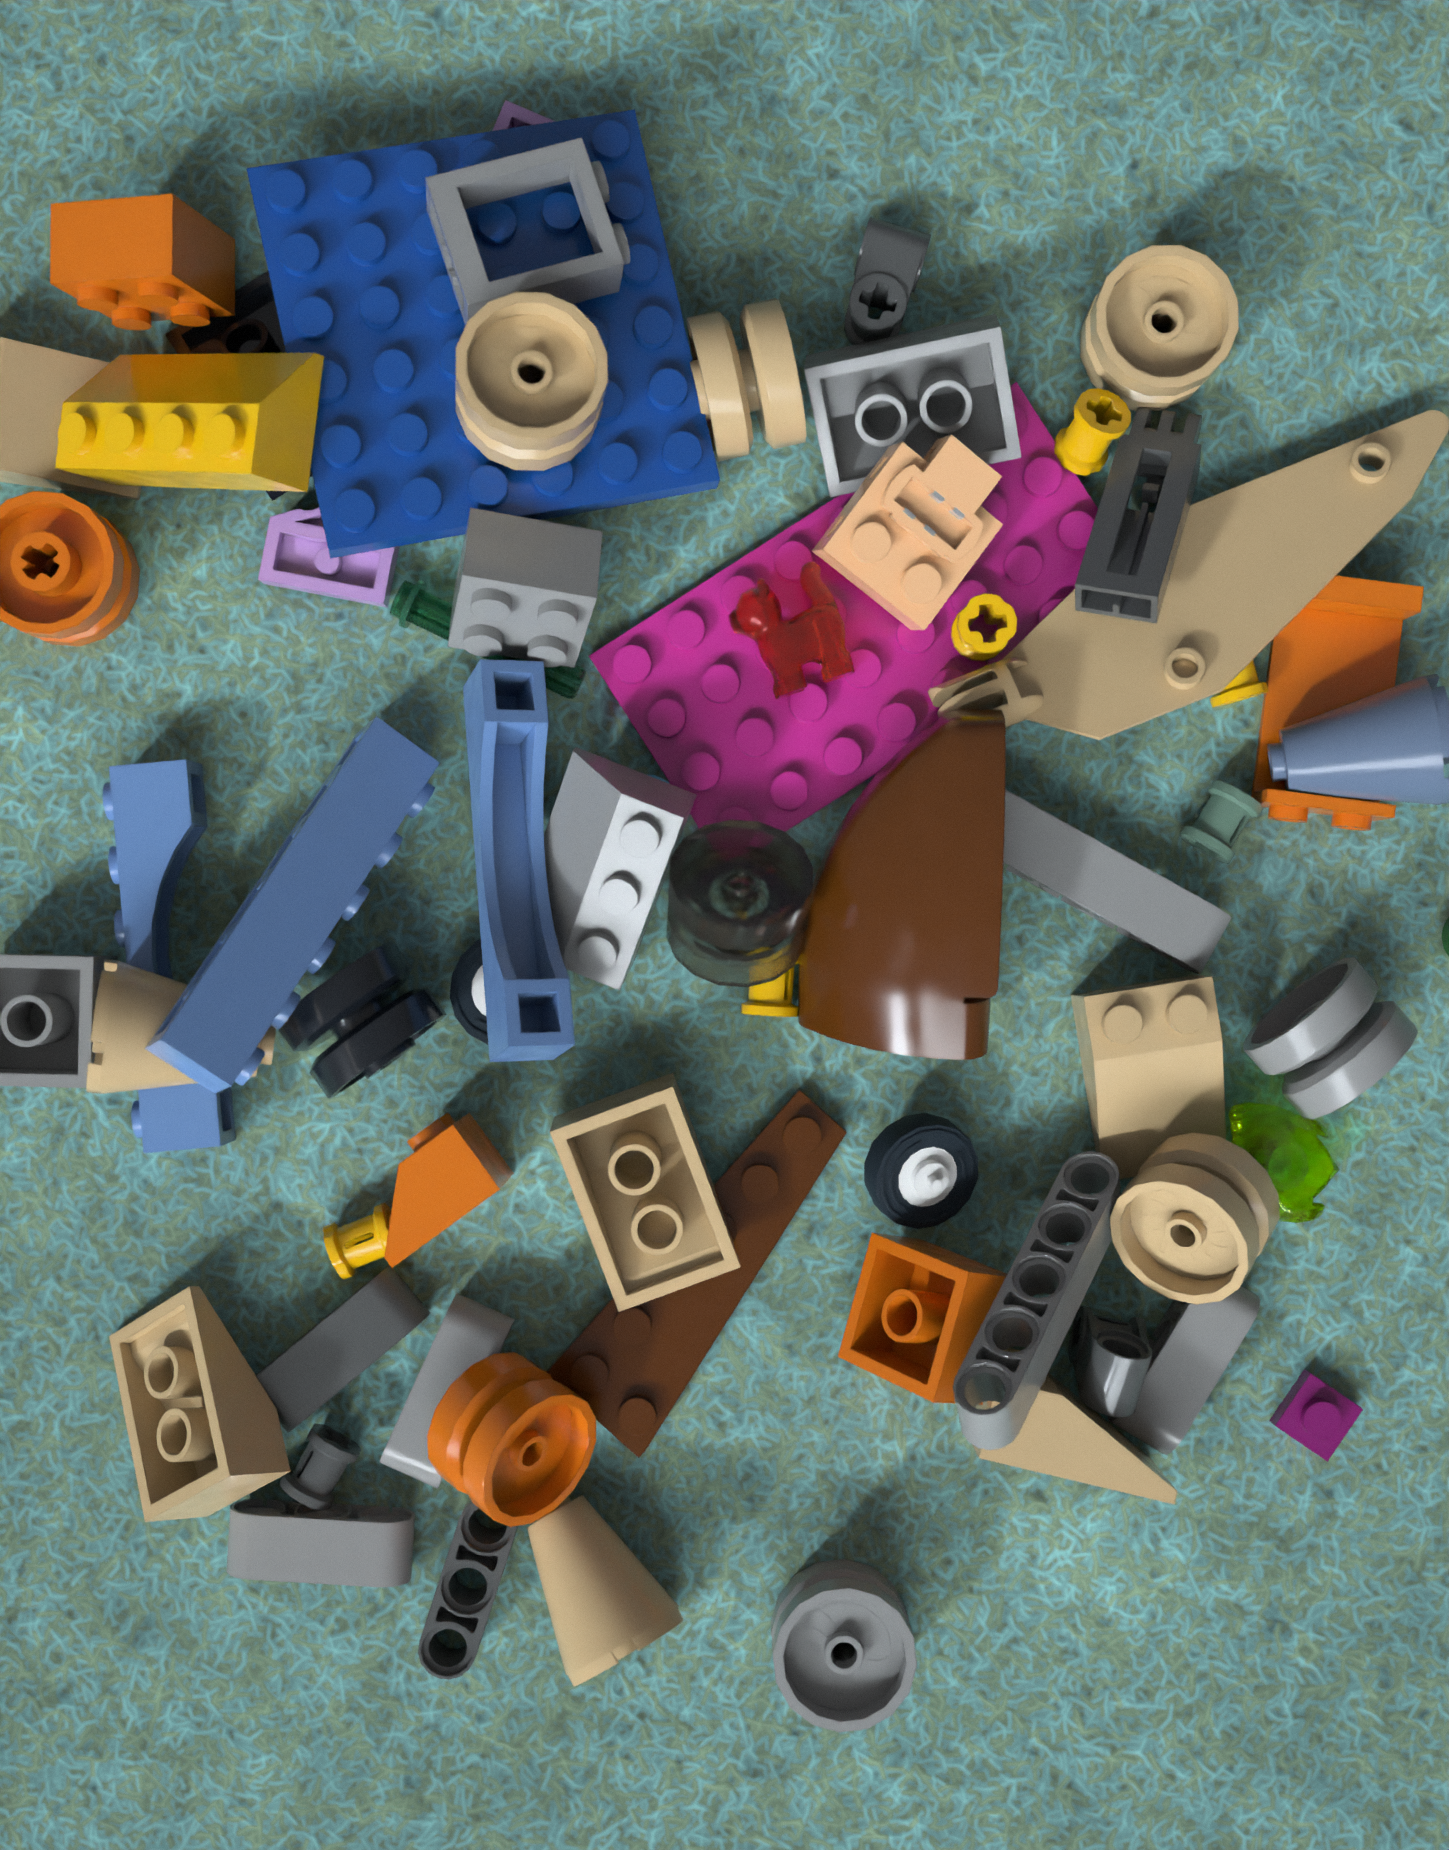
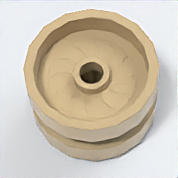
(1165, 291)
(530, 380)
(747, 380)
(1195, 1218)

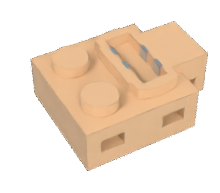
(914, 528)

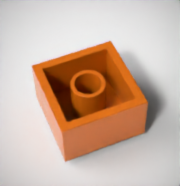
(142, 260)
(917, 1313)

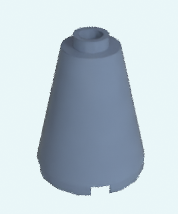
(1371, 748)

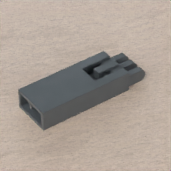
(1135, 550)

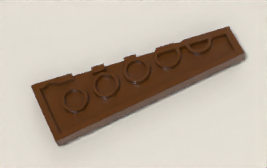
(643, 1357)

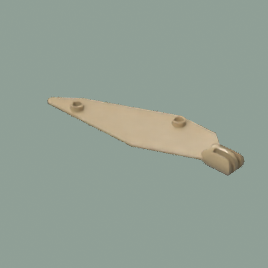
(1235, 584)

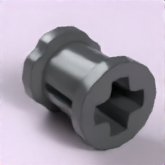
(320, 1467)

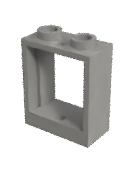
(514, 175)

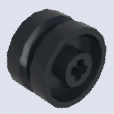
(365, 1025)

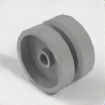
(1330, 1038)
(875, 1655)

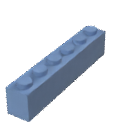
(293, 908)

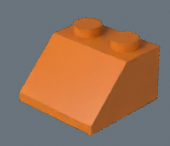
(441, 1182)

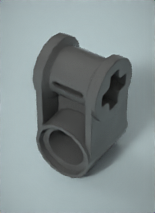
(884, 279)
(1109, 1361)

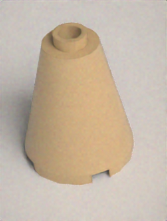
(126, 1017)
(596, 1590)

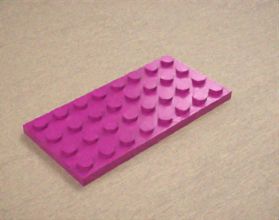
(710, 699)

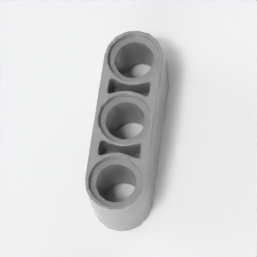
(465, 1337)
(1186, 1364)
(320, 1547)

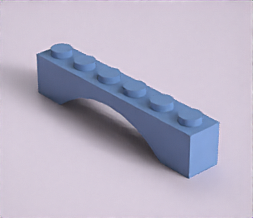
(156, 826)
(521, 955)

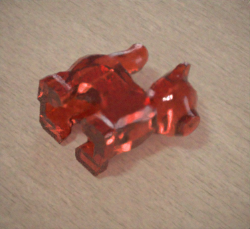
(805, 638)

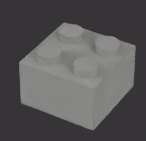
(524, 588)
(47, 1018)

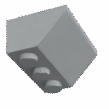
(912, 393)
(609, 861)

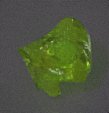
(1290, 1154)

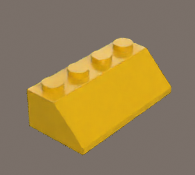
(195, 421)

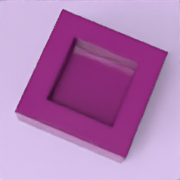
(1316, 1415)

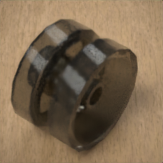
(738, 902)

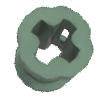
(1221, 821)

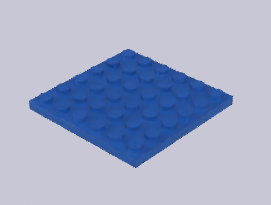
(372, 295)

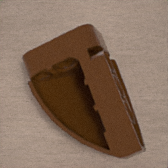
(913, 899)

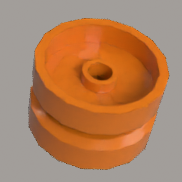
(63, 570)
(511, 1438)

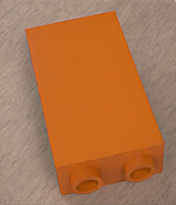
(1322, 660)

